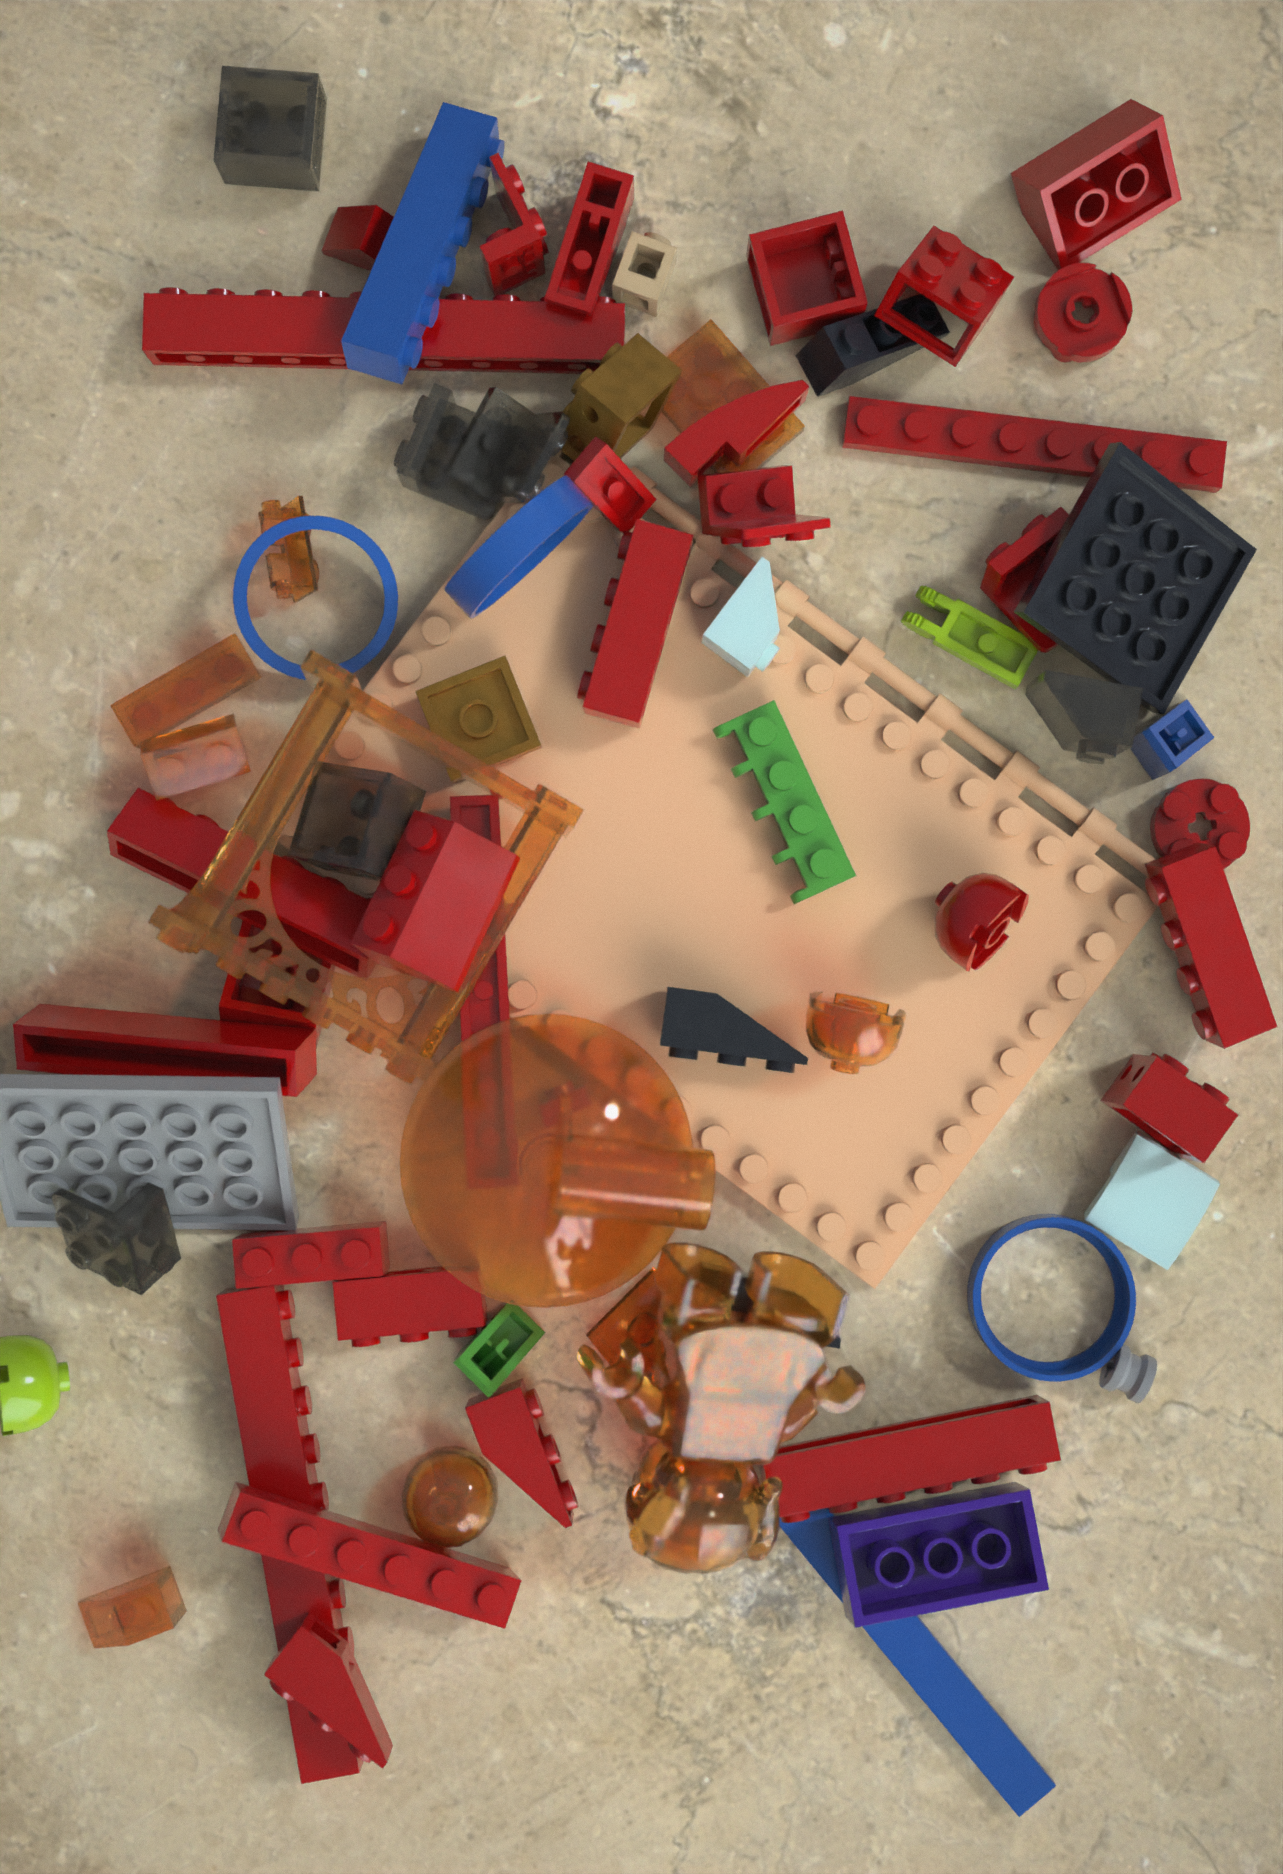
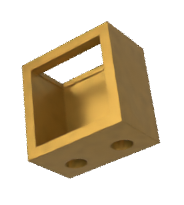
(616, 393)

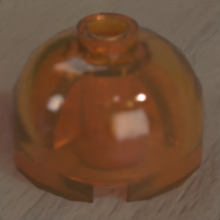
(852, 1030)
(449, 1496)

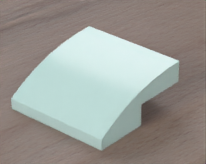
(1152, 1200)

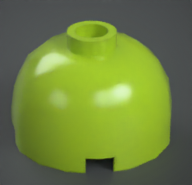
(29, 1383)

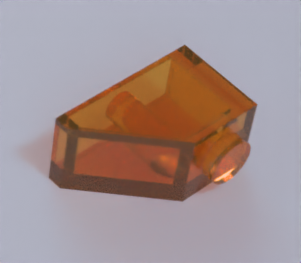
(133, 1610)

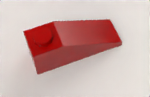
(591, 238)

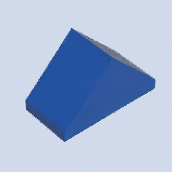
(1170, 740)

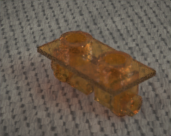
(293, 570)

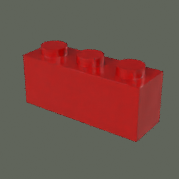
(311, 1254)
(406, 1305)

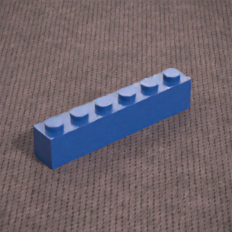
(422, 245)

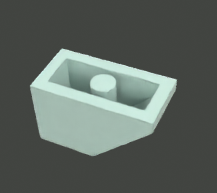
(747, 623)

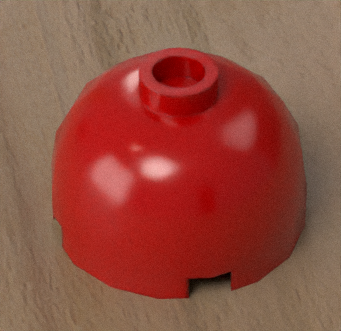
(976, 916)

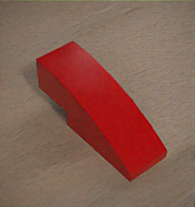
(733, 429)

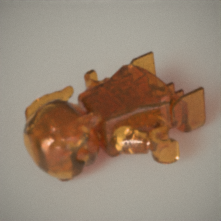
(723, 1401)

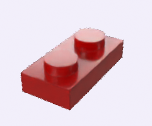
(610, 485)

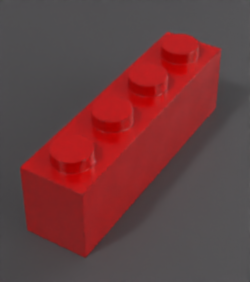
(637, 623)
(1209, 945)

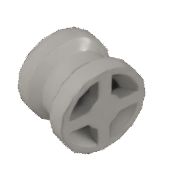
(1129, 1374)

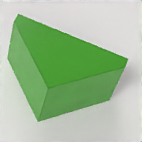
(498, 1348)

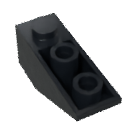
(864, 345)
(712, 1024)

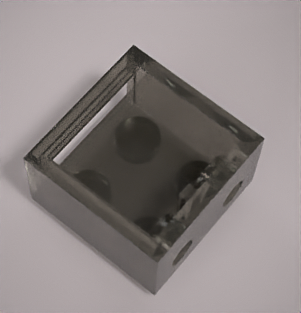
(270, 128)
(354, 820)

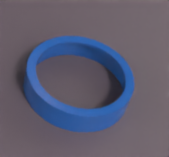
(314, 523)
(518, 546)
(1109, 1341)

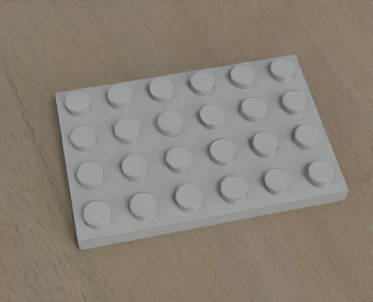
(202, 1139)

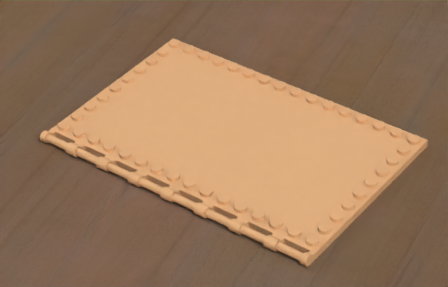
(682, 890)

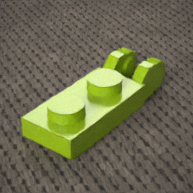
(974, 637)

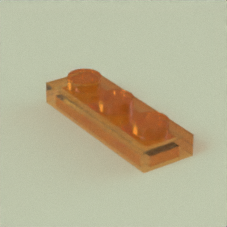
(186, 690)

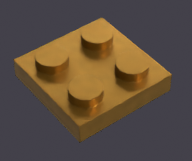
(481, 714)

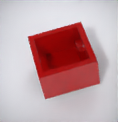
(805, 276)
(953, 279)
(1170, 1106)

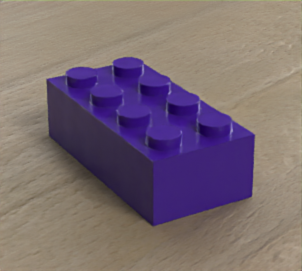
(937, 1554)

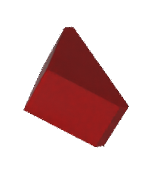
(357, 234)

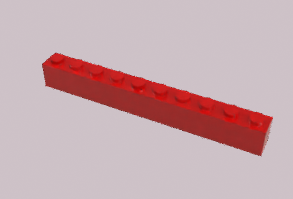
(309, 329)
(282, 1461)

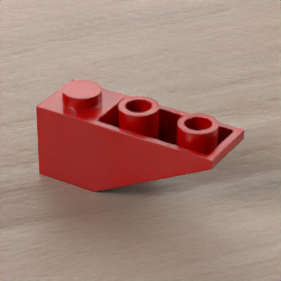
(515, 1443)
(325, 1678)

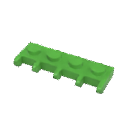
(789, 799)

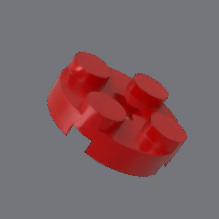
(1094, 288)
(1217, 804)

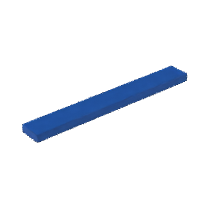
(938, 1683)

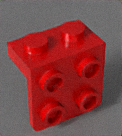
(1013, 568)

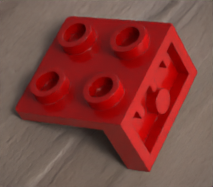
(515, 254)
(754, 507)

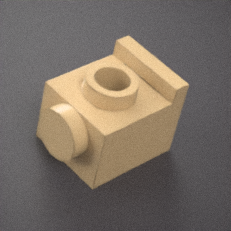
(644, 252)

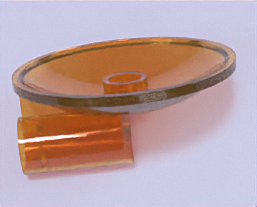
(550, 1161)

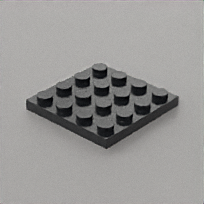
(1135, 578)

